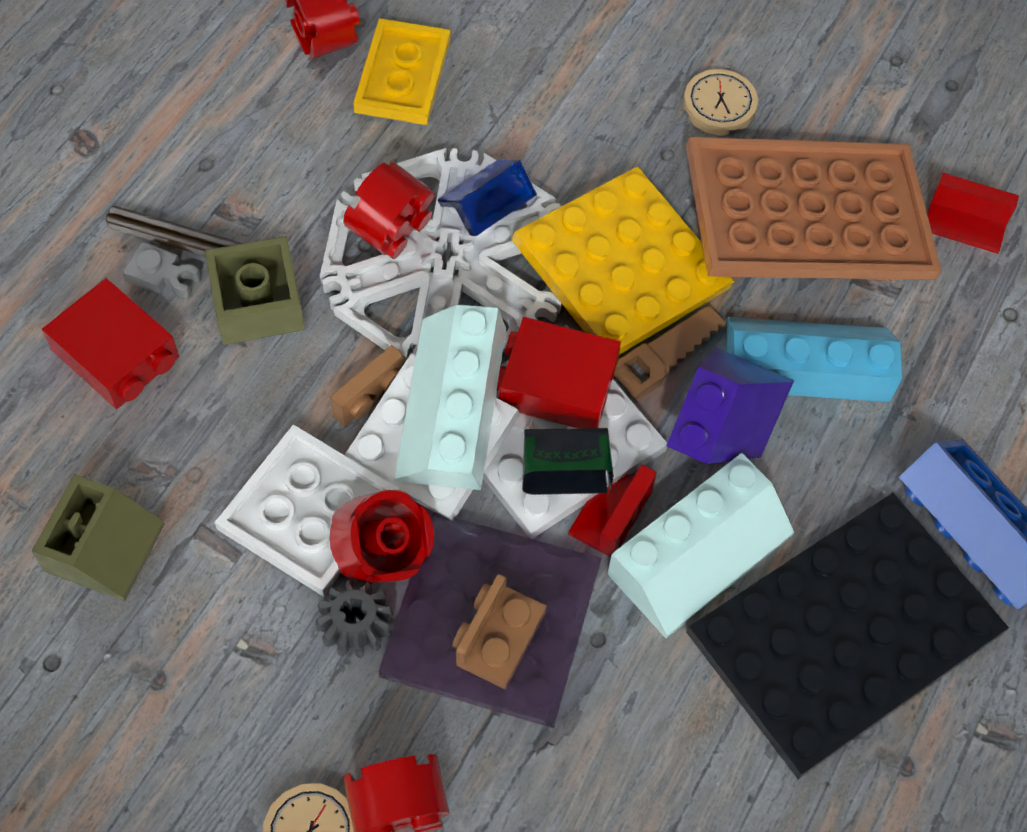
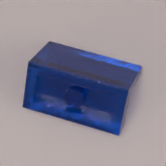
(490, 195)

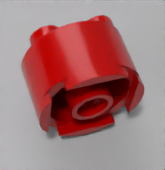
(324, 25)
(389, 208)
(357, 539)
(397, 796)

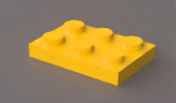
(402, 71)

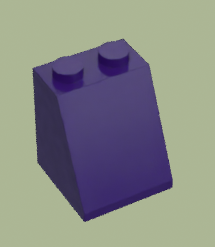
(729, 409)

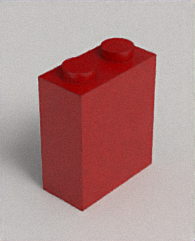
(111, 343)
(558, 373)

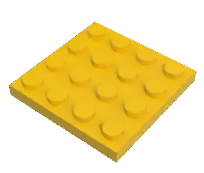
(621, 260)

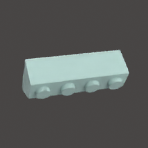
(452, 398)
(701, 545)

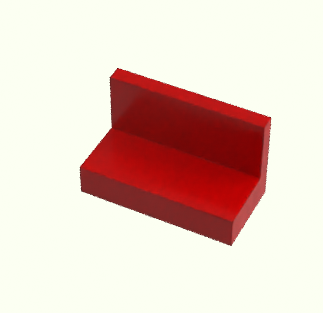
(970, 212)
(610, 516)

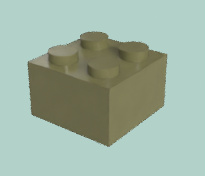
(254, 290)

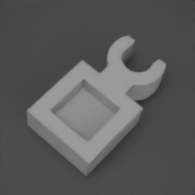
(157, 268)

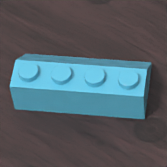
(821, 357)

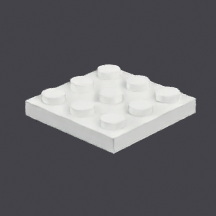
(380, 438)
(290, 507)

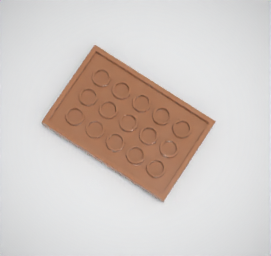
(810, 210)

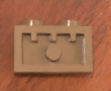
(498, 633)

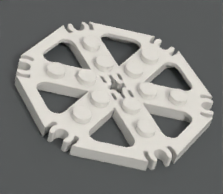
(475, 259)

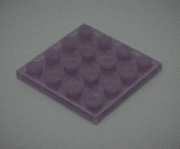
(444, 597)

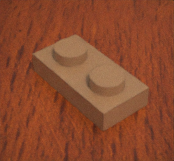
(361, 392)

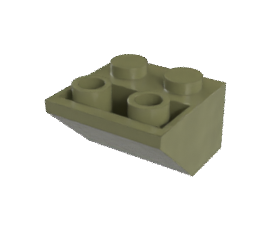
(97, 538)

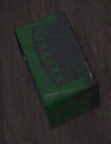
(566, 461)

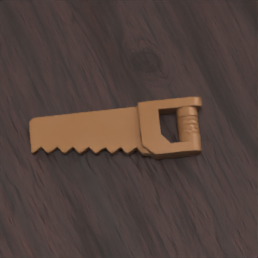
(666, 351)

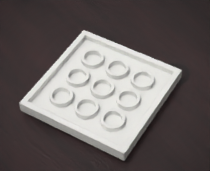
(631, 444)

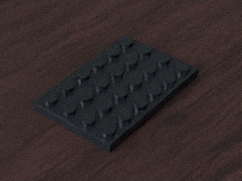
(845, 633)

